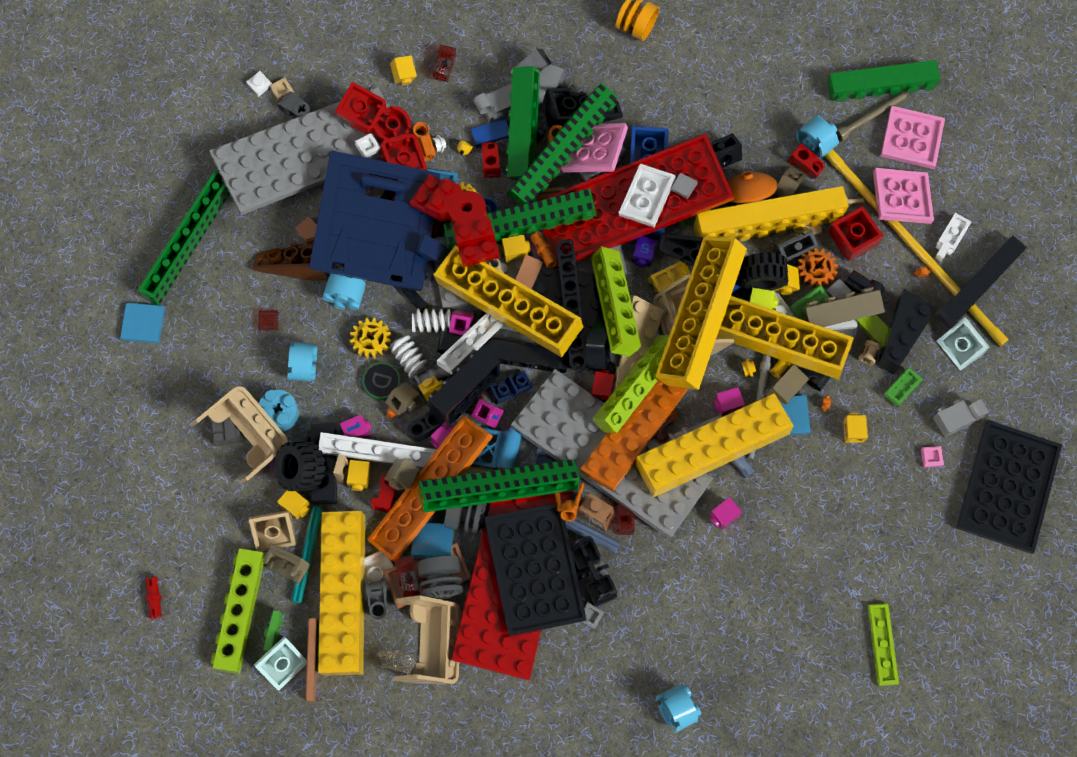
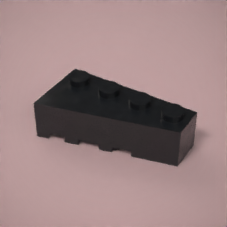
(906, 326)

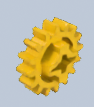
(377, 333)

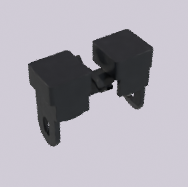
(585, 556)

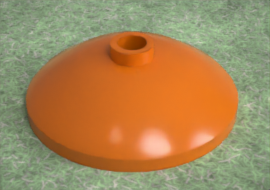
(751, 186)

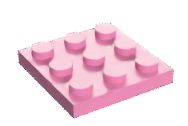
(912, 137)
(599, 151)
(903, 196)

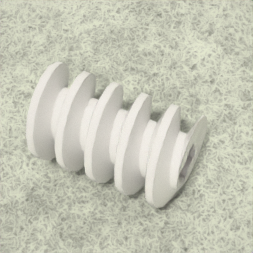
(431, 320)
(408, 357)

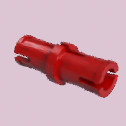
(153, 598)

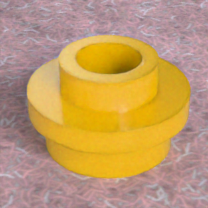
(748, 367)

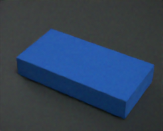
(490, 132)

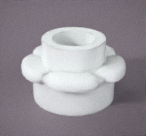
(439, 144)

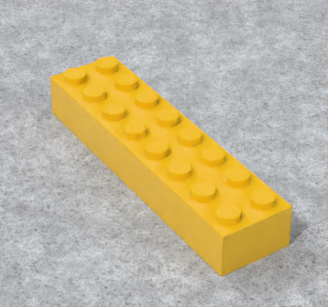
(773, 215)
(510, 302)
(701, 312)
(785, 337)
(713, 445)
(342, 593)

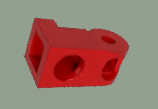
(490, 156)
(806, 161)
(385, 497)

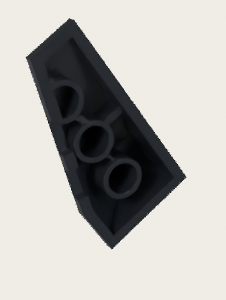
(563, 103)
(680, 247)

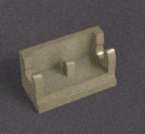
(788, 384)
(286, 563)

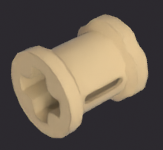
(870, 352)

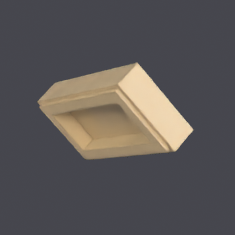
(341, 469)

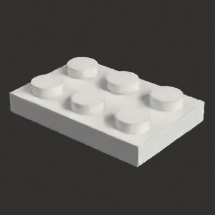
(647, 195)

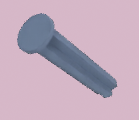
(597, 536)

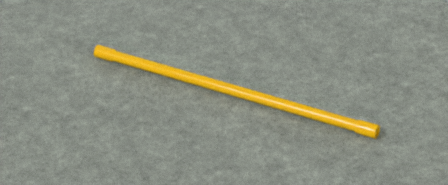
(994, 332)

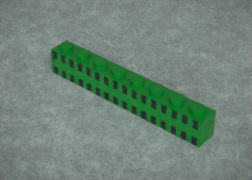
(562, 145)
(536, 216)
(185, 240)
(498, 485)

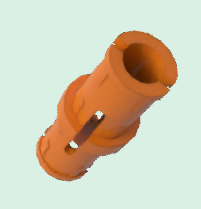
(544, 250)

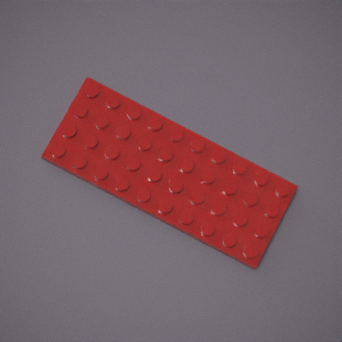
(608, 229)
(482, 629)

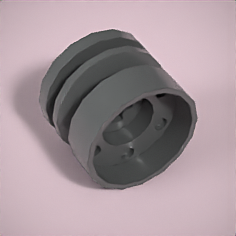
(468, 514)
(439, 575)

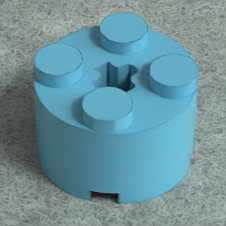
(818, 136)
(344, 292)
(301, 361)
(280, 399)
(678, 707)

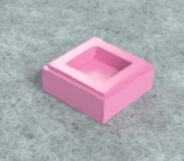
(932, 456)

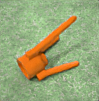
(569, 508)

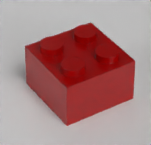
(855, 233)

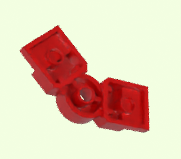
(370, 115)
(471, 229)

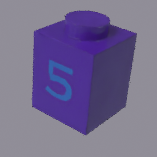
(644, 251)

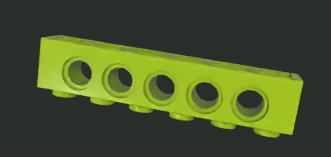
(615, 301)
(631, 389)
(233, 662)

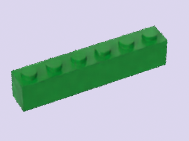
(883, 80)
(523, 120)

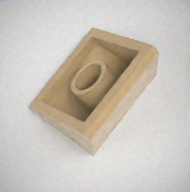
(272, 529)

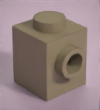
(402, 398)
(402, 474)

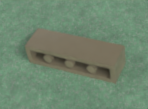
(844, 309)

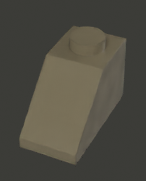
(790, 182)

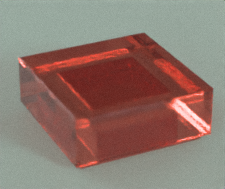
(268, 320)

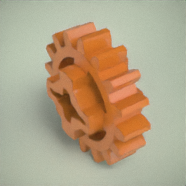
(820, 275)

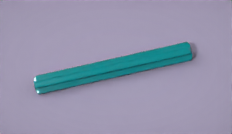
(307, 552)

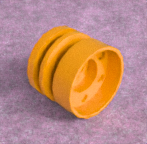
(641, 19)

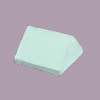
(963, 344)
(281, 663)

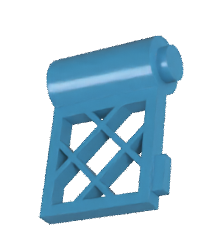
(505, 450)

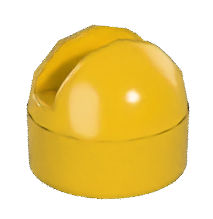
(466, 147)

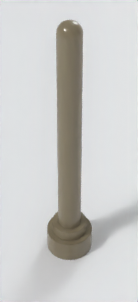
(844, 131)

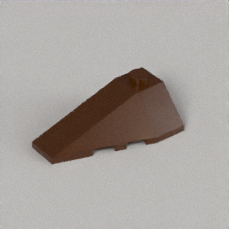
(290, 262)

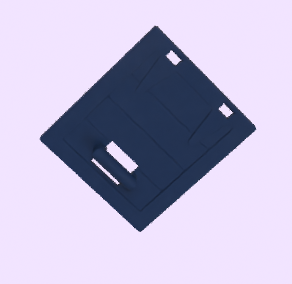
(369, 232)

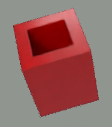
(603, 384)

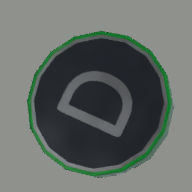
(381, 380)

